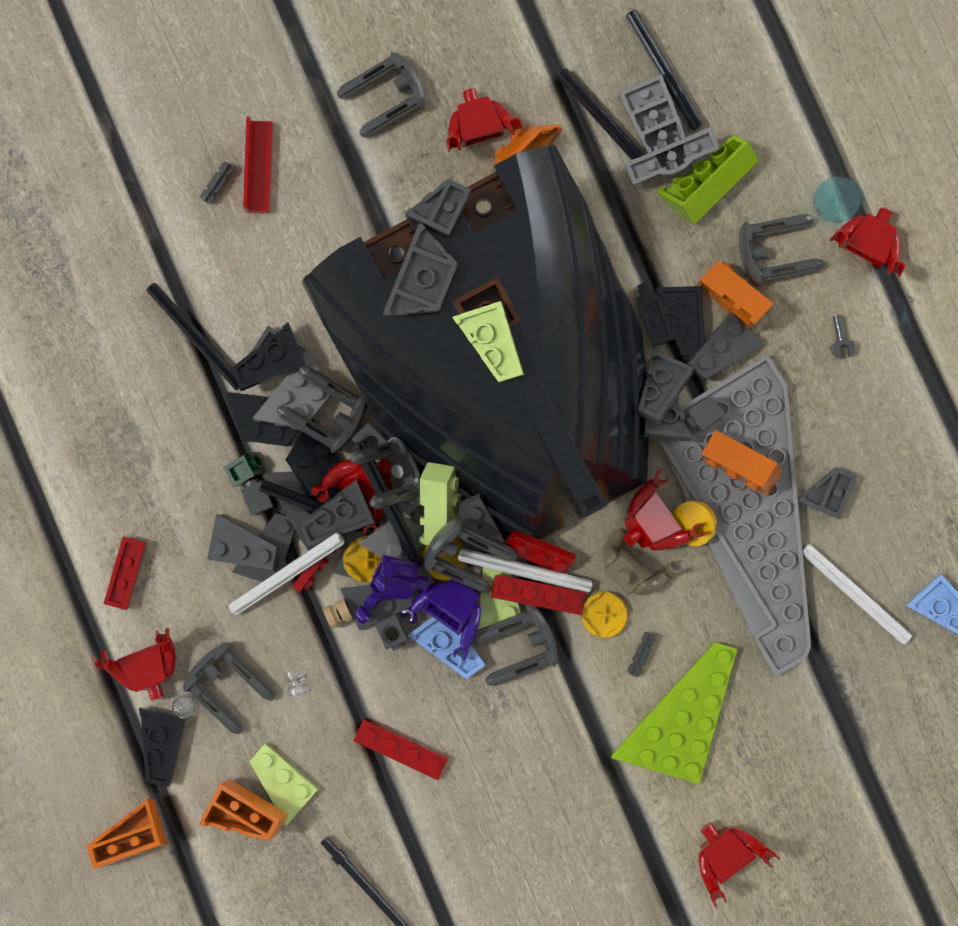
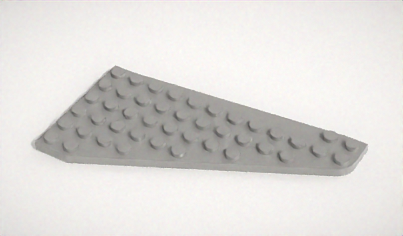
(755, 534)

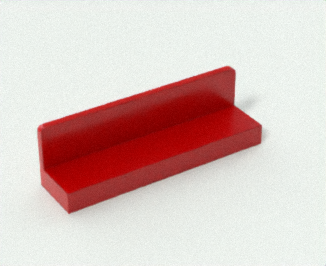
(258, 166)

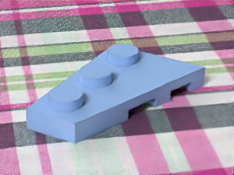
(938, 603)
(442, 642)

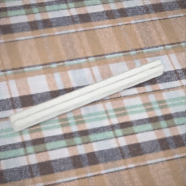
(524, 570)
(286, 573)
(856, 594)

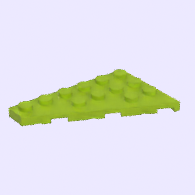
(682, 725)

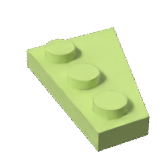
(492, 338)
(494, 609)
(282, 782)

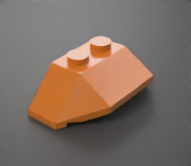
(531, 137)

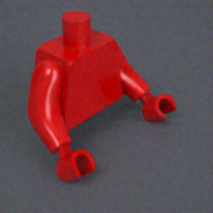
(479, 121)
(872, 240)
(344, 474)
(652, 522)
(145, 667)
(727, 854)

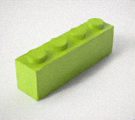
(709, 179)

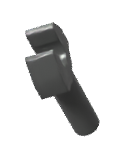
(841, 339)

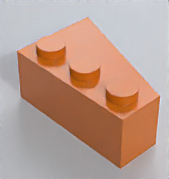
(734, 294)
(741, 463)
(243, 812)
(131, 836)

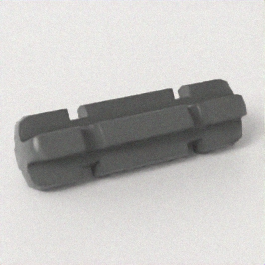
(217, 183)
(641, 654)

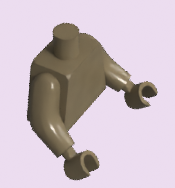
(628, 570)

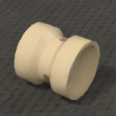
(333, 616)

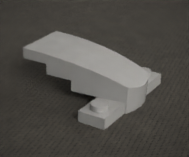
(661, 133)

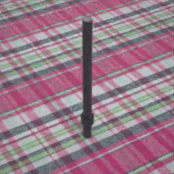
(339, 857)

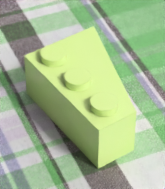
(439, 498)

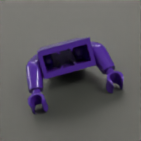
(391, 579)
(451, 605)

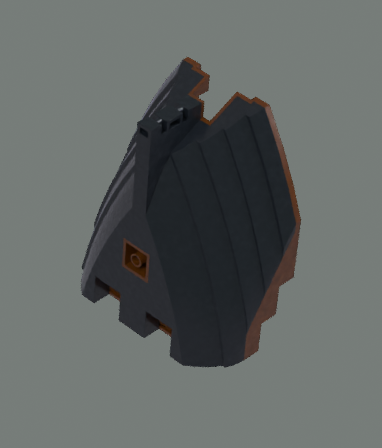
(520, 442)

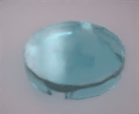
(837, 199)

